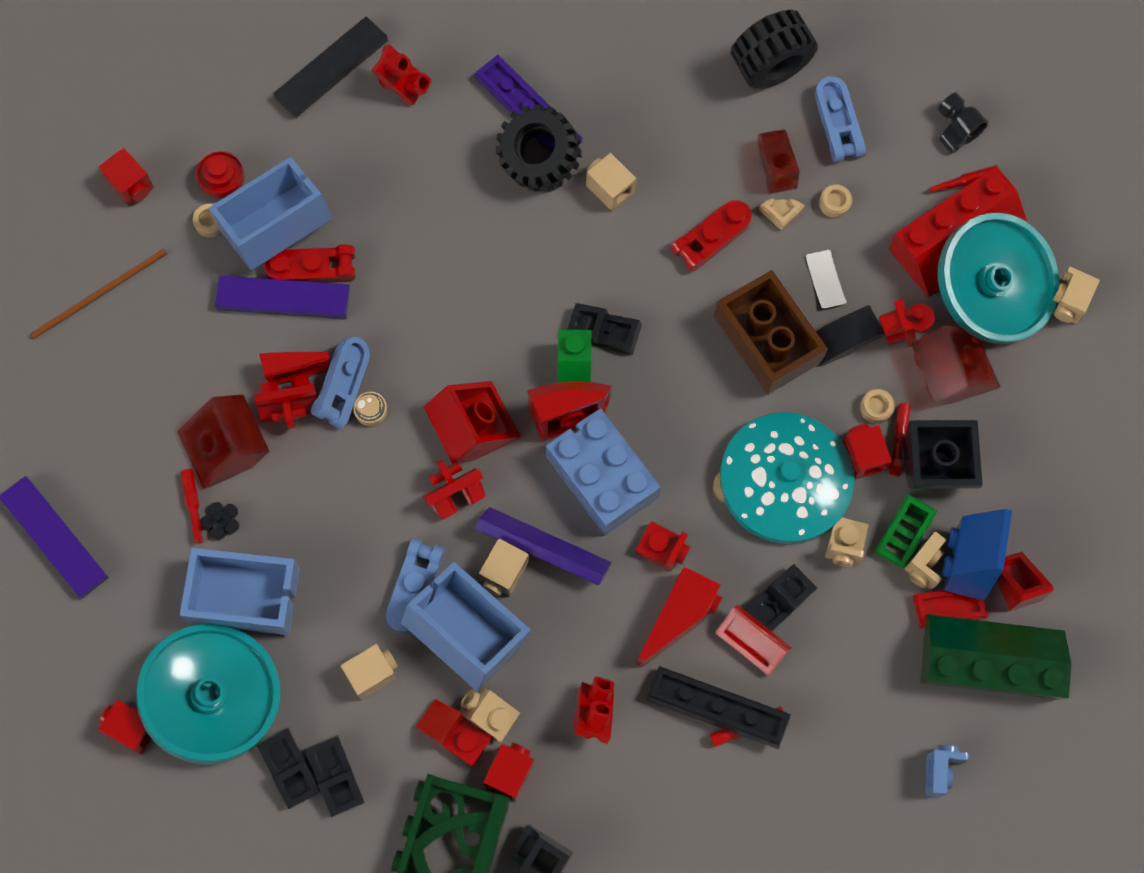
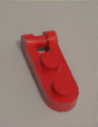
(713, 234)
(312, 264)

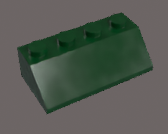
(996, 657)

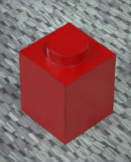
(126, 177)
(867, 450)
(124, 725)
(509, 770)

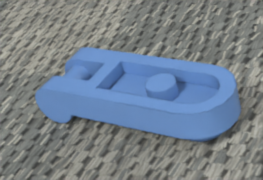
(839, 118)
(342, 381)
(412, 581)

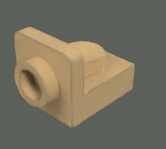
(847, 542)
(927, 555)

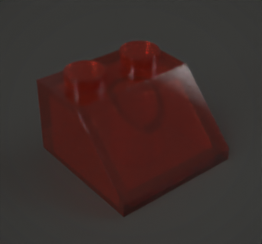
(954, 365)
(223, 439)

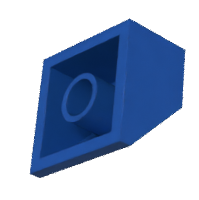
(976, 553)

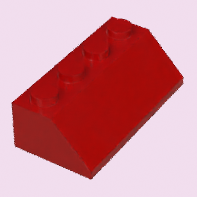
(921, 242)

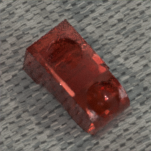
(778, 161)

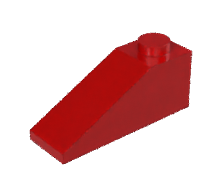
(684, 610)

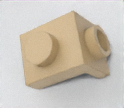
(488, 712)

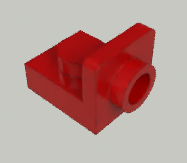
(663, 546)

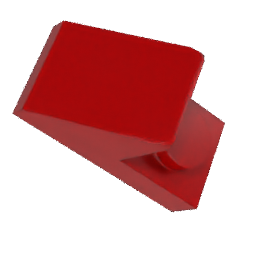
(454, 732)

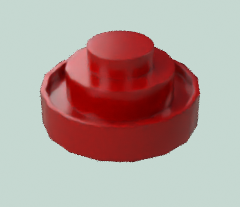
(220, 174)

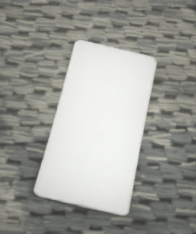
(825, 279)

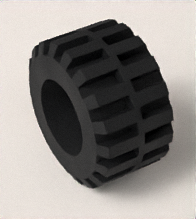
(774, 49)
(521, 130)

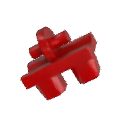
(400, 75)
(903, 323)
(286, 403)
(440, 497)
(595, 710)

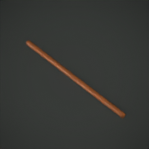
(99, 293)

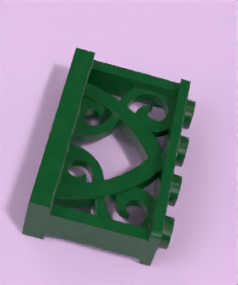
(485, 824)

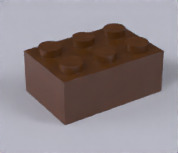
(770, 332)

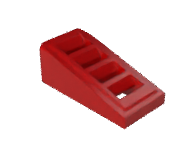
(284, 366)

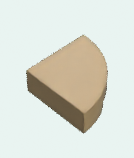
(781, 211)

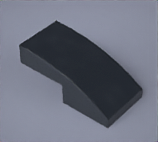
(607, 330)
(849, 333)
(781, 598)
(288, 768)
(334, 776)

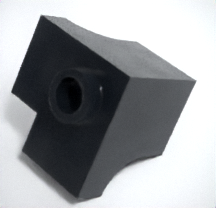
(539, 852)

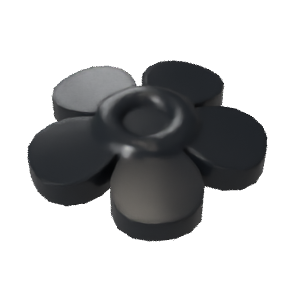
(221, 520)

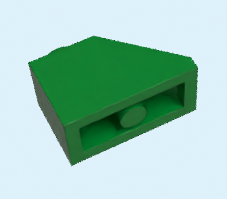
(574, 355)

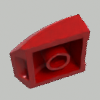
(564, 404)

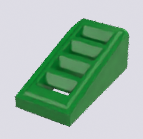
(919, 507)

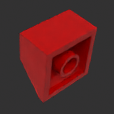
(471, 420)

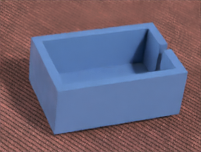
(270, 213)
(602, 471)
(240, 591)
(465, 626)

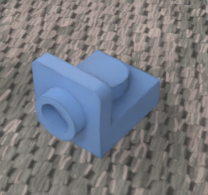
(938, 775)

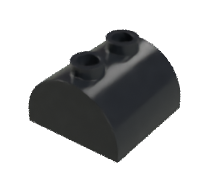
(942, 454)

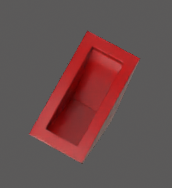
(1022, 582)

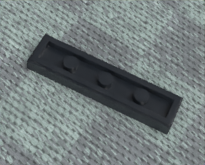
(330, 67)
(719, 707)

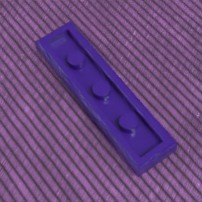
(512, 92)
(282, 297)
(53, 537)
(543, 545)

